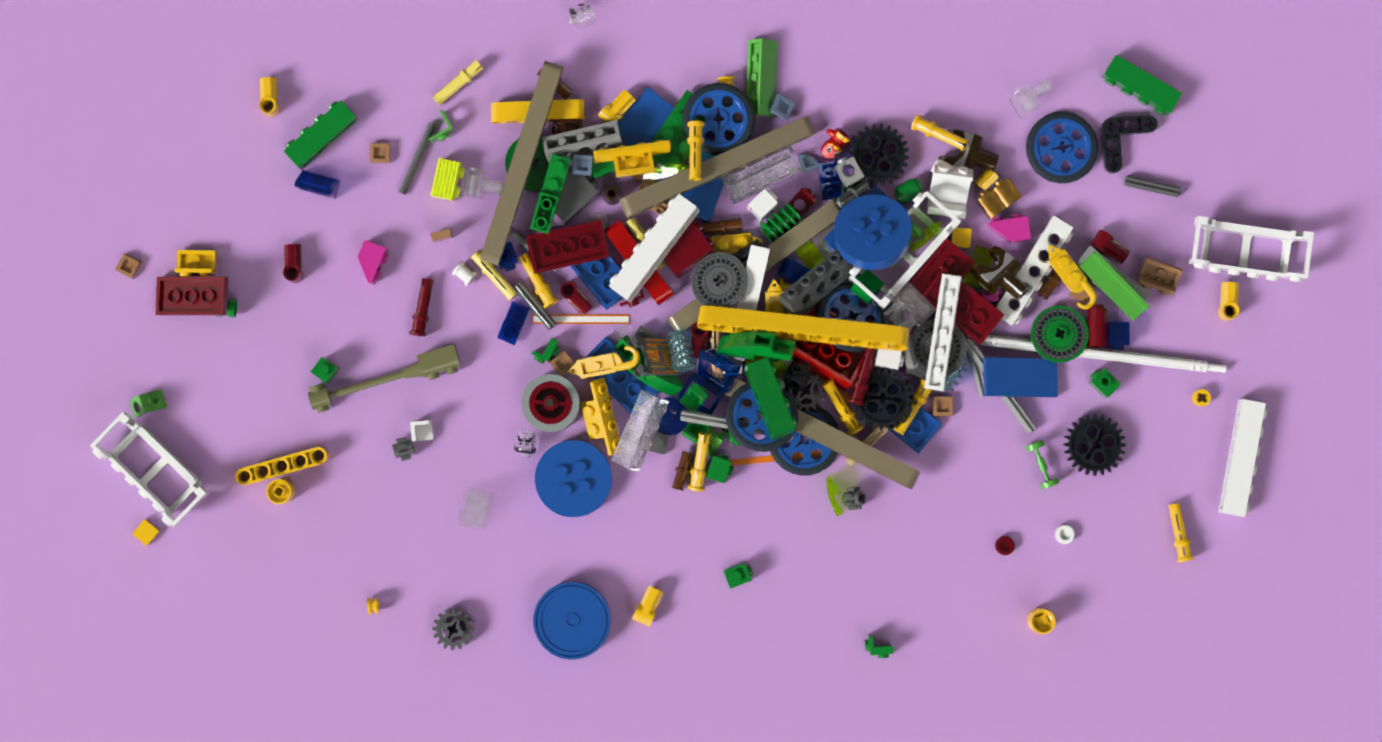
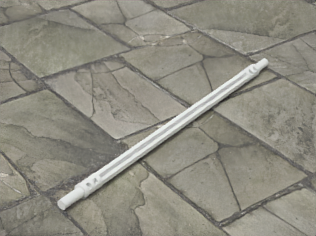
(1113, 355)

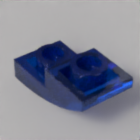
(829, 178)
(513, 323)

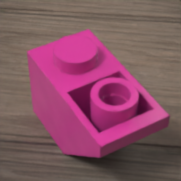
(1012, 229)
(371, 259)

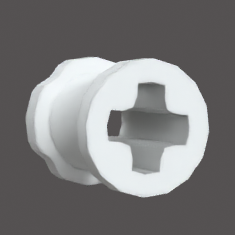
(464, 273)

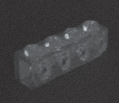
(761, 174)
(640, 430)

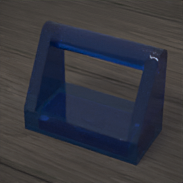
(317, 184)
(722, 362)
(708, 386)

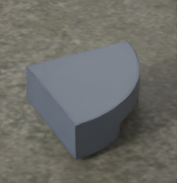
(807, 162)

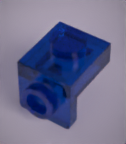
(509, 258)

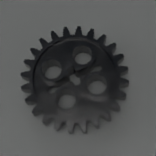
(894, 161)
(881, 416)
(1109, 454)

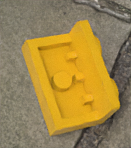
(196, 262)

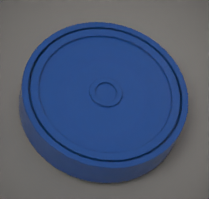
(873, 232)
(573, 478)
(572, 620)

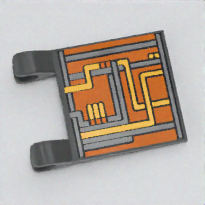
(655, 356)

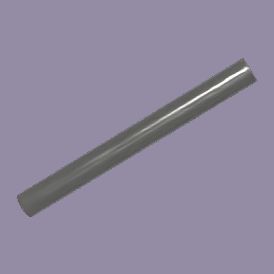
(417, 158)

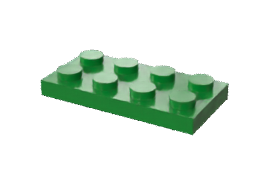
(674, 132)

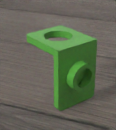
(443, 135)
(148, 402)
(715, 439)

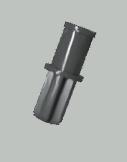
(853, 193)

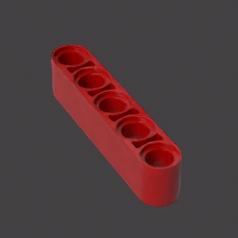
(625, 245)

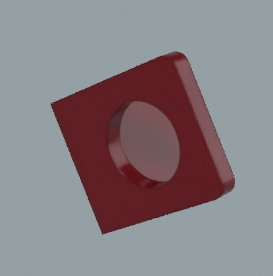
(805, 195)
(635, 301)

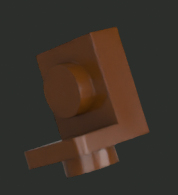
(565, 125)

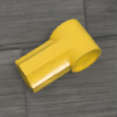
(269, 94)
(617, 107)
(1229, 298)
(646, 609)

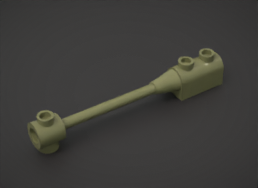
(429, 366)

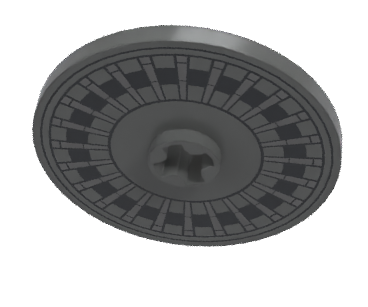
(710, 269)
(921, 343)

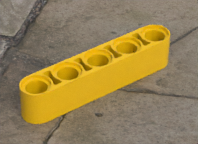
(516, 111)
(272, 465)

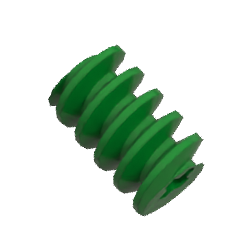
(779, 221)

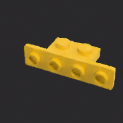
(632, 159)
(600, 416)

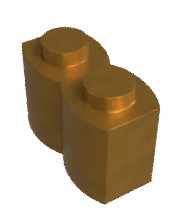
(999, 198)

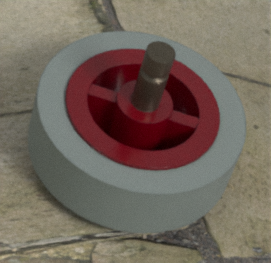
(550, 403)

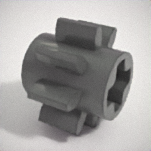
(403, 448)
(854, 498)

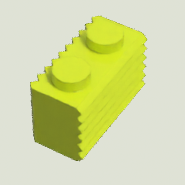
(447, 179)

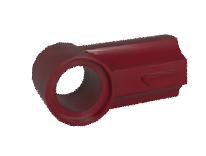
(1105, 244)
(292, 261)
(577, 299)
(698, 341)

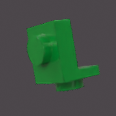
(551, 350)
(694, 397)
(692, 430)
(881, 650)

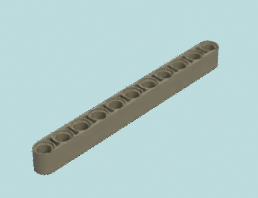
(521, 163)
(717, 166)
(778, 251)
(849, 446)

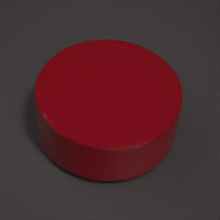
(1004, 545)

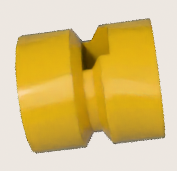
(280, 491)
(1041, 620)

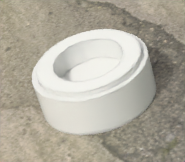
(1064, 534)

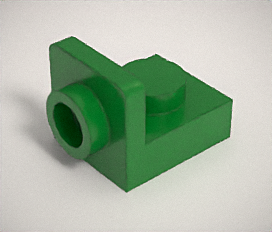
(738, 575)

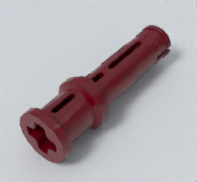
(420, 317)
(860, 385)

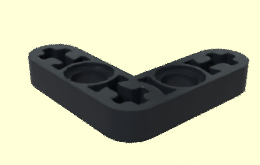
(1115, 136)

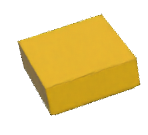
(986, 179)
(961, 237)
(146, 532)

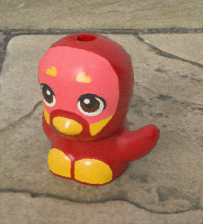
(834, 145)

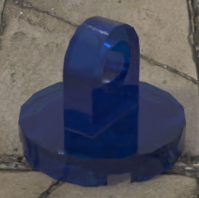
(670, 422)

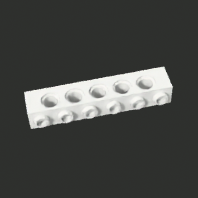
(1054, 227)

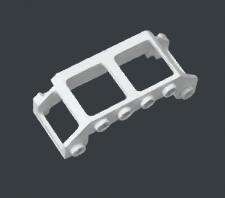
(1247, 232)
(915, 263)
(166, 457)

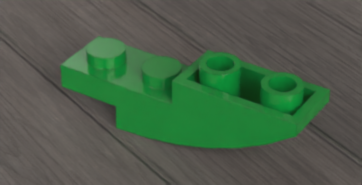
(550, 193)
(756, 343)
(664, 383)

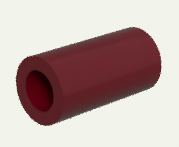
(1097, 326)

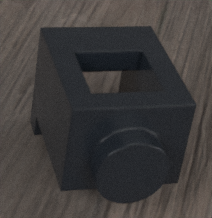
(797, 375)

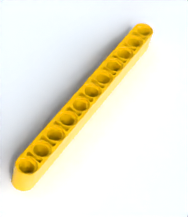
(804, 328)

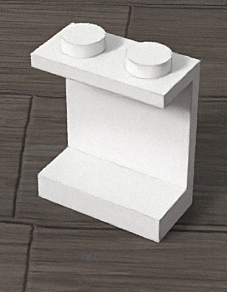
(951, 189)

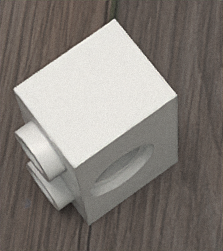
(763, 204)
(888, 359)

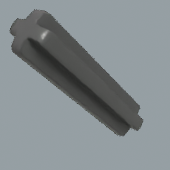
(1152, 186)
(534, 305)

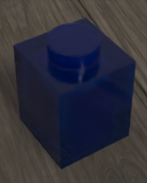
(792, 270)
(1118, 335)

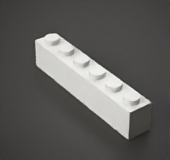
(654, 247)
(1242, 458)

